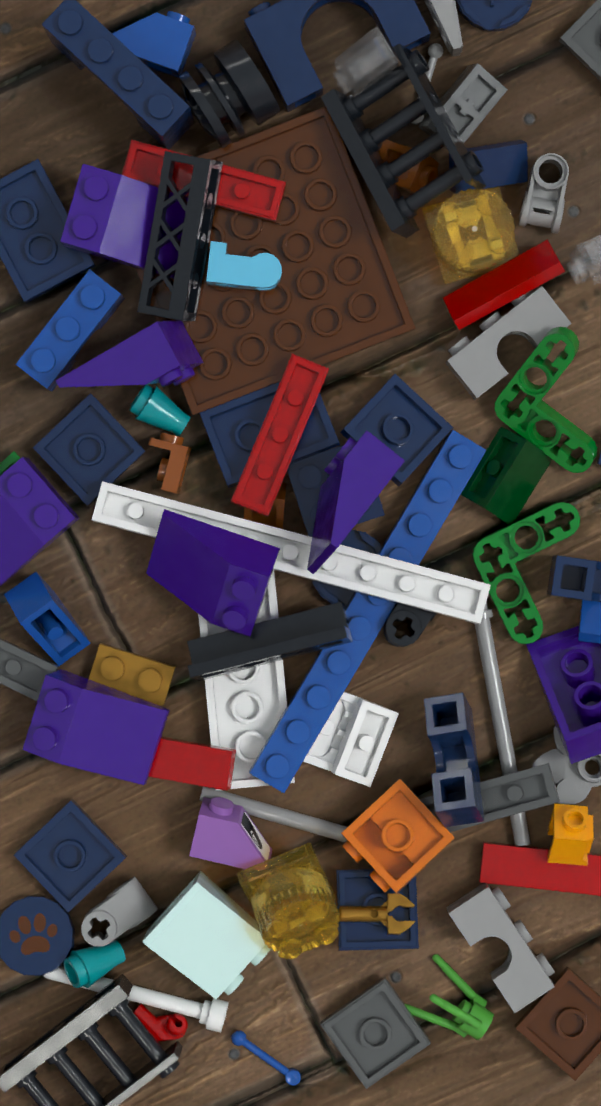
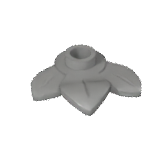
(571, 779)

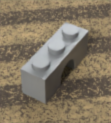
(477, 362)
(523, 974)

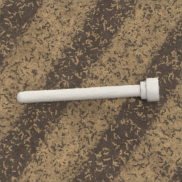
(210, 1012)

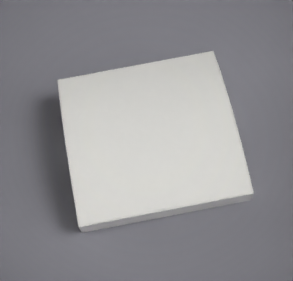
(353, 739)

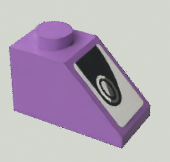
(228, 835)

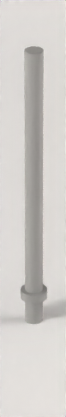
(499, 716)

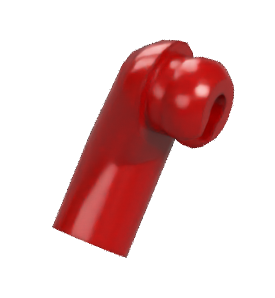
(162, 1027)

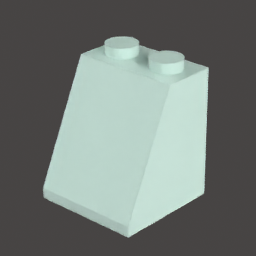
(207, 937)

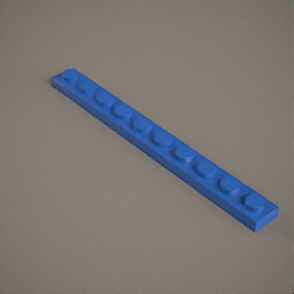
(366, 614)

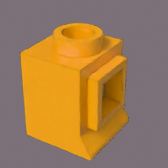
(571, 834)

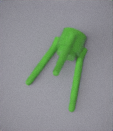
(469, 1017)

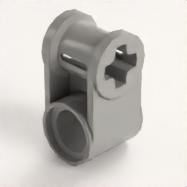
(545, 196)
(122, 909)

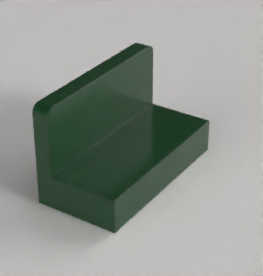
(506, 475)

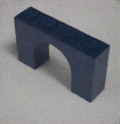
(278, 34)
(138, 87)

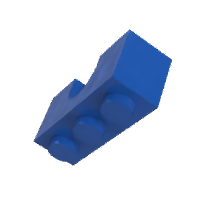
(69, 329)

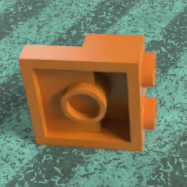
(396, 837)

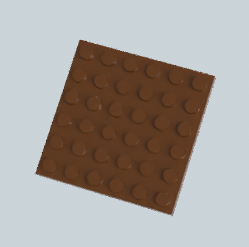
(335, 271)

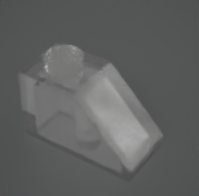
(364, 63)

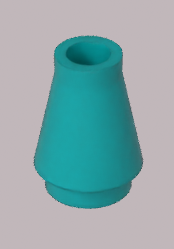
(158, 410)
(92, 963)

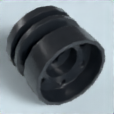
(229, 93)

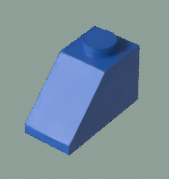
(160, 41)
(46, 618)

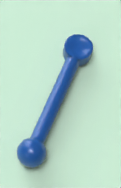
(291, 1075)

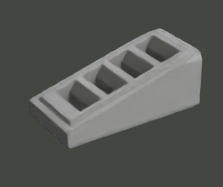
(446, 19)

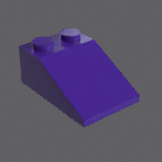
(115, 217)
(152, 356)
(353, 484)
(29, 516)
(212, 570)
(572, 687)
(95, 728)

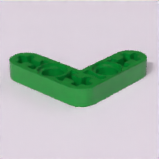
(534, 409)
(513, 553)

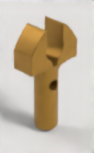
(379, 913)

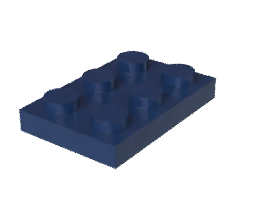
(32, 231)
(237, 423)

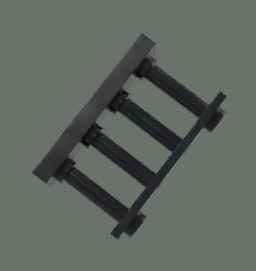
(365, 143)
(83, 1025)

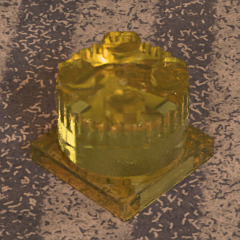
(471, 233)
(292, 901)

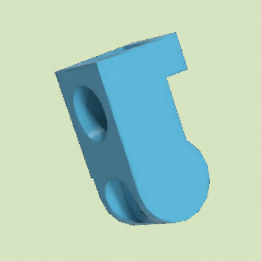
(235, 271)

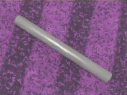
(280, 815)

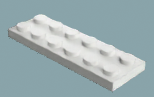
(246, 702)

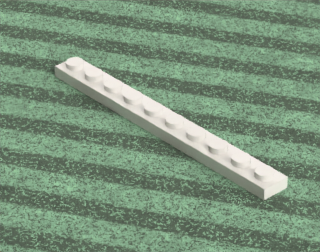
(345, 568)

